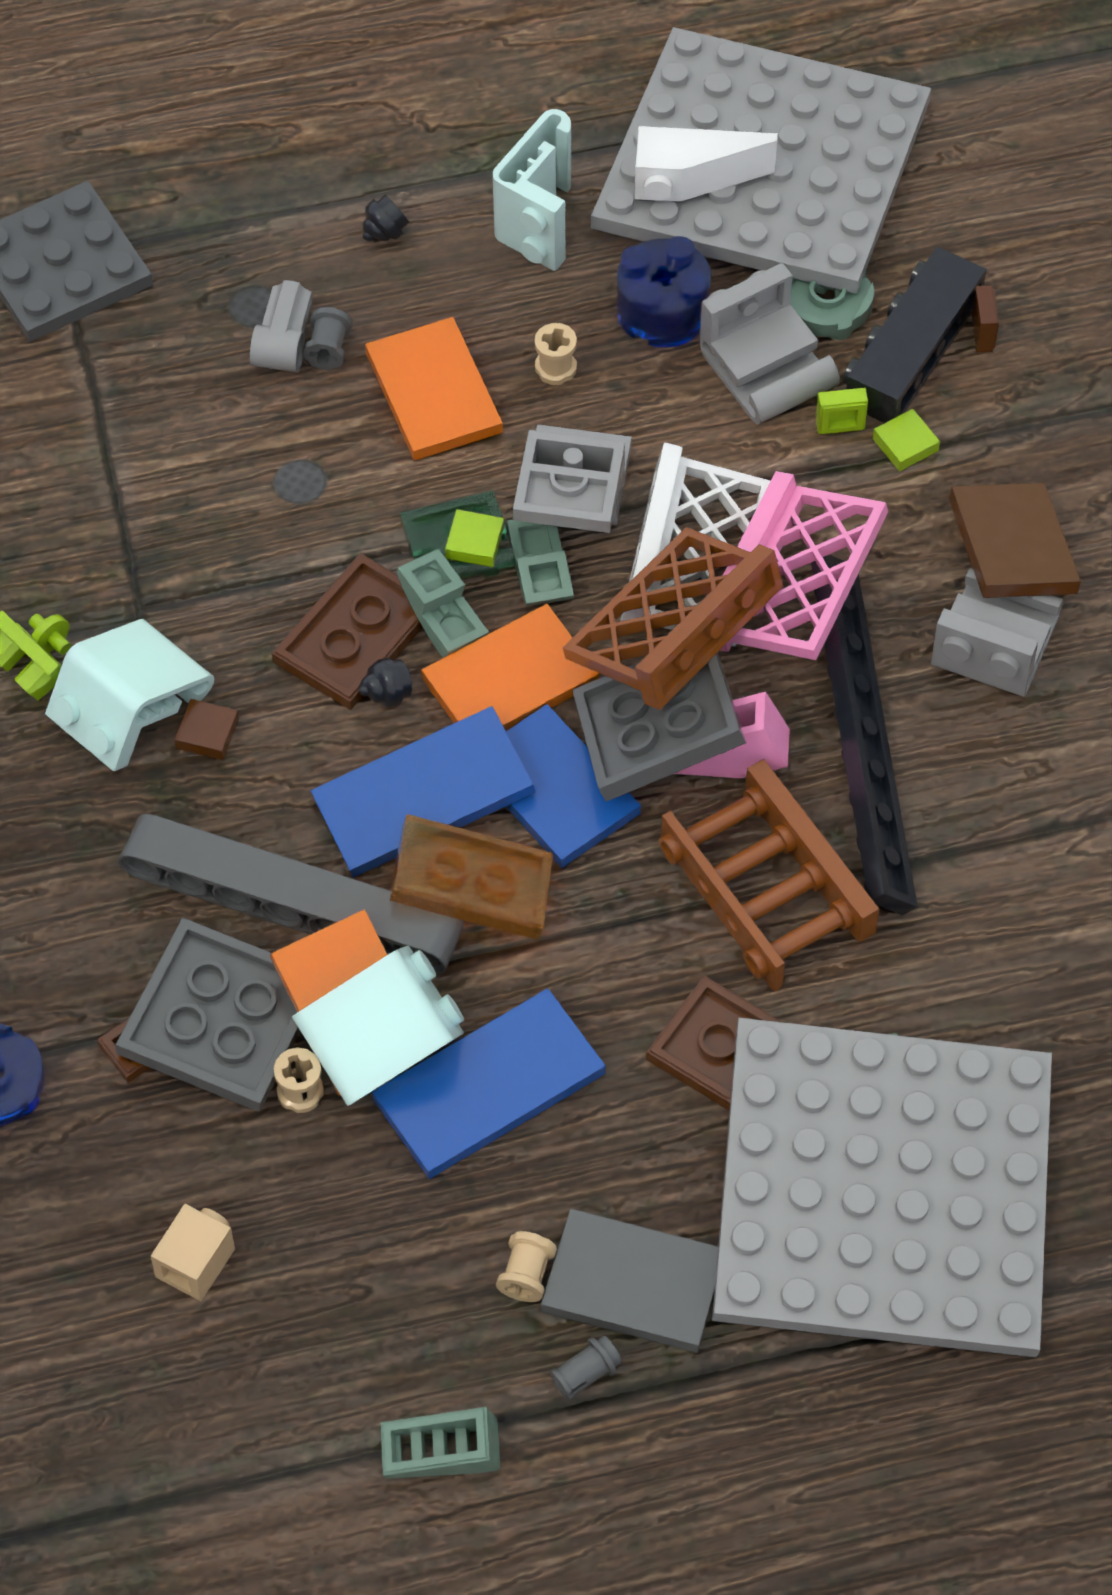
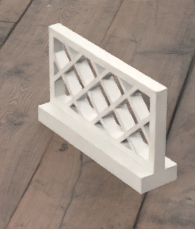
(663, 509)

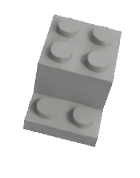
(572, 478)

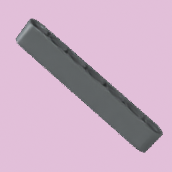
(278, 887)

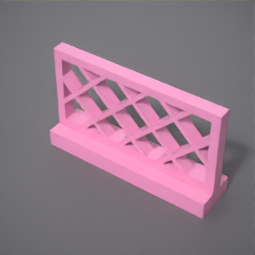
(774, 528)

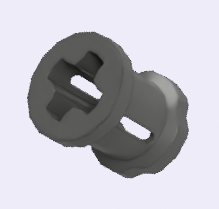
(329, 329)

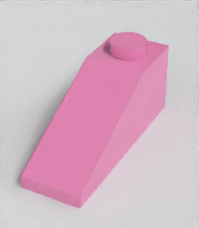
(765, 739)

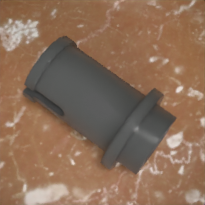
(586, 1367)

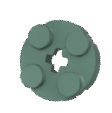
(835, 316)

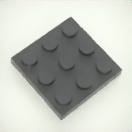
(65, 261)
(641, 744)
(213, 1016)

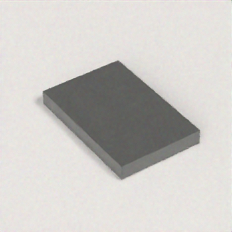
(632, 1280)

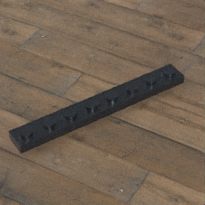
(867, 753)

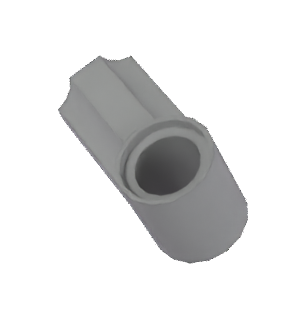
(281, 336)

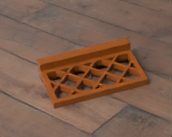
(700, 628)

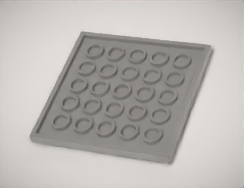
(835, 165)
(885, 1188)

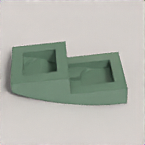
(539, 563)
(438, 602)

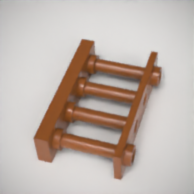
(791, 833)

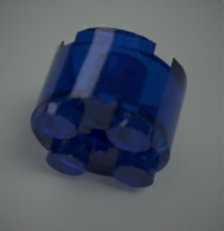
(662, 291)

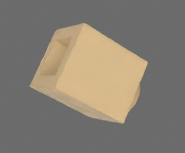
(193, 1251)

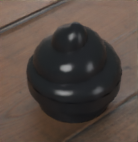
(383, 220)
(387, 682)

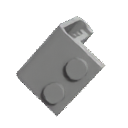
(763, 346)
(995, 637)

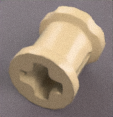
(555, 348)
(308, 1069)
(526, 1266)

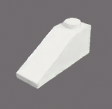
(694, 162)

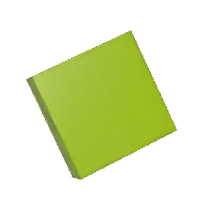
(841, 410)
(906, 440)
(474, 538)

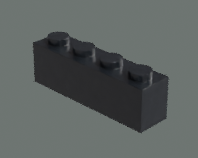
(915, 334)

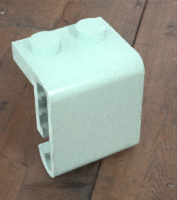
(524, 191)
(121, 684)
(379, 1023)

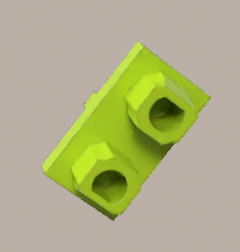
(48, 635)

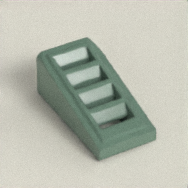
(462, 1462)

